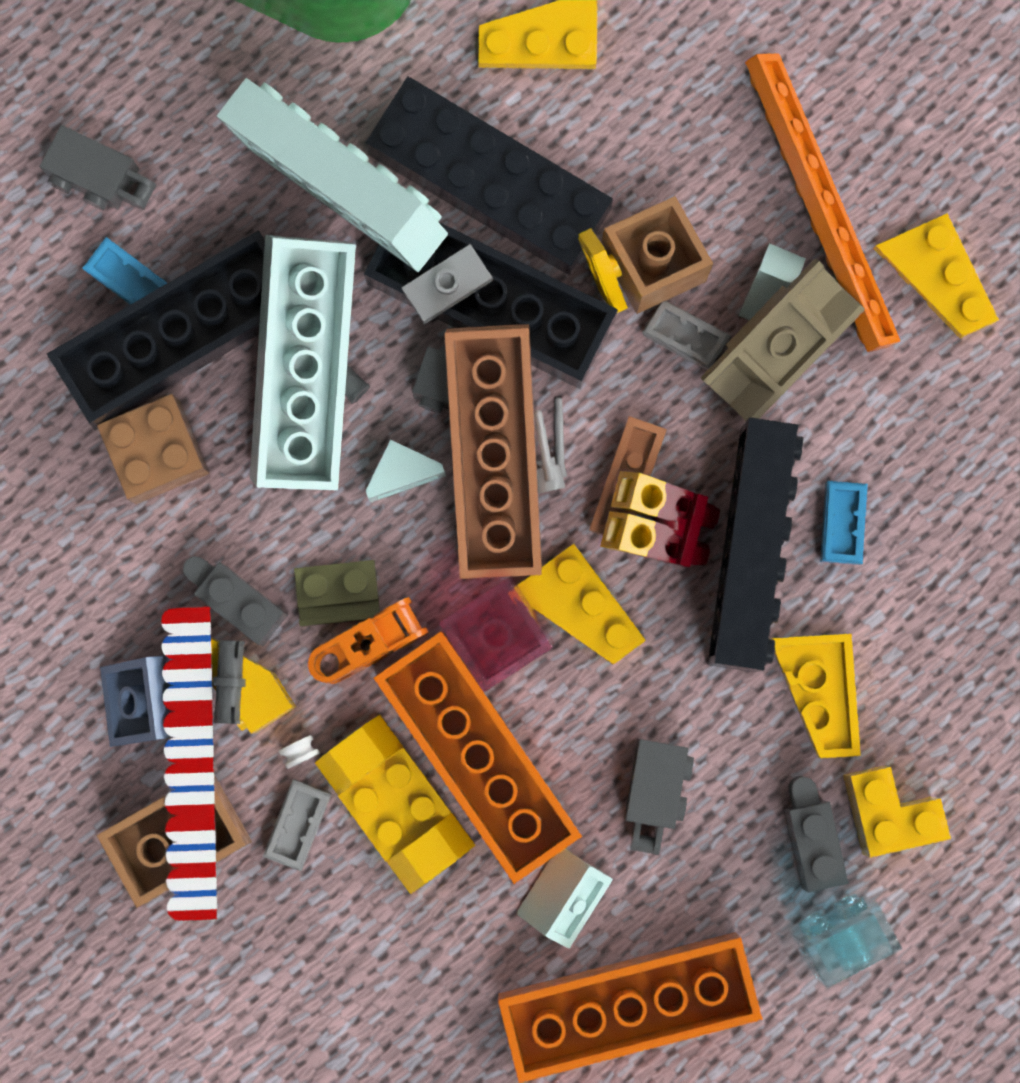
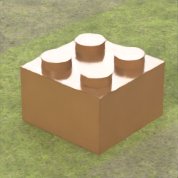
(657, 254)
(153, 449)

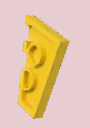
(823, 689)

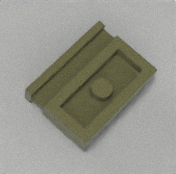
(337, 593)

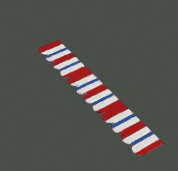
(194, 768)

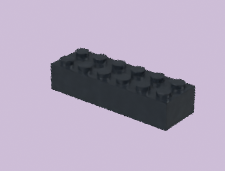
(487, 175)
(562, 321)
(165, 334)
(753, 545)

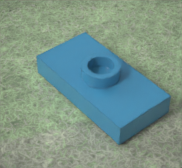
(122, 272)
(843, 523)

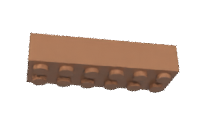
(493, 451)

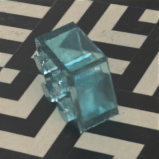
(845, 939)

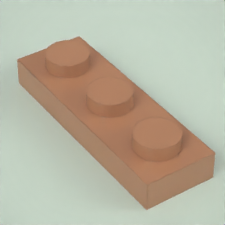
(635, 453)

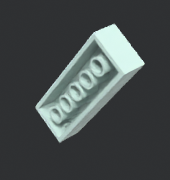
(334, 173)
(302, 362)

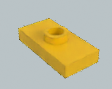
(603, 269)

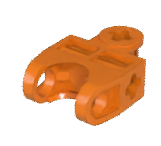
(382, 632)

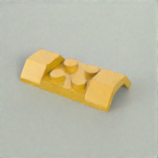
(394, 804)

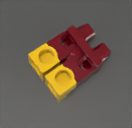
(674, 524)

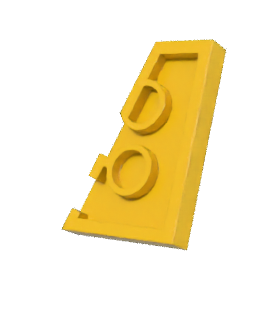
(542, 37)
(942, 273)
(582, 605)

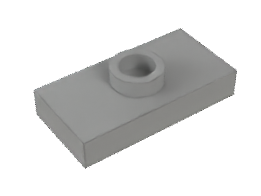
(447, 284)
(686, 335)
(297, 825)

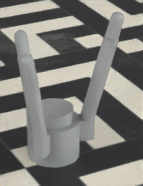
(551, 470)

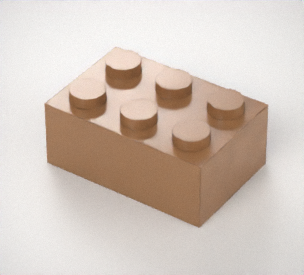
(140, 845)

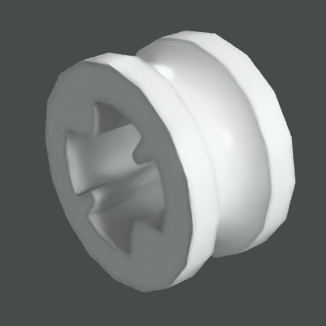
(299, 752)

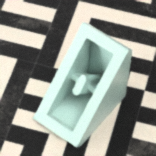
(776, 270)
(401, 470)

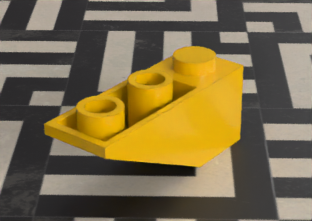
(263, 697)

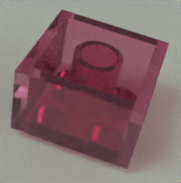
(497, 633)

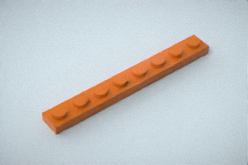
(821, 198)

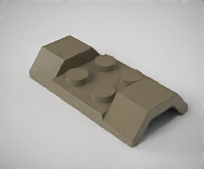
(782, 341)

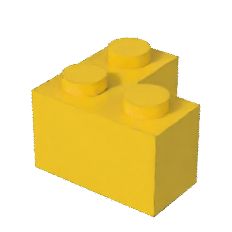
(886, 824)

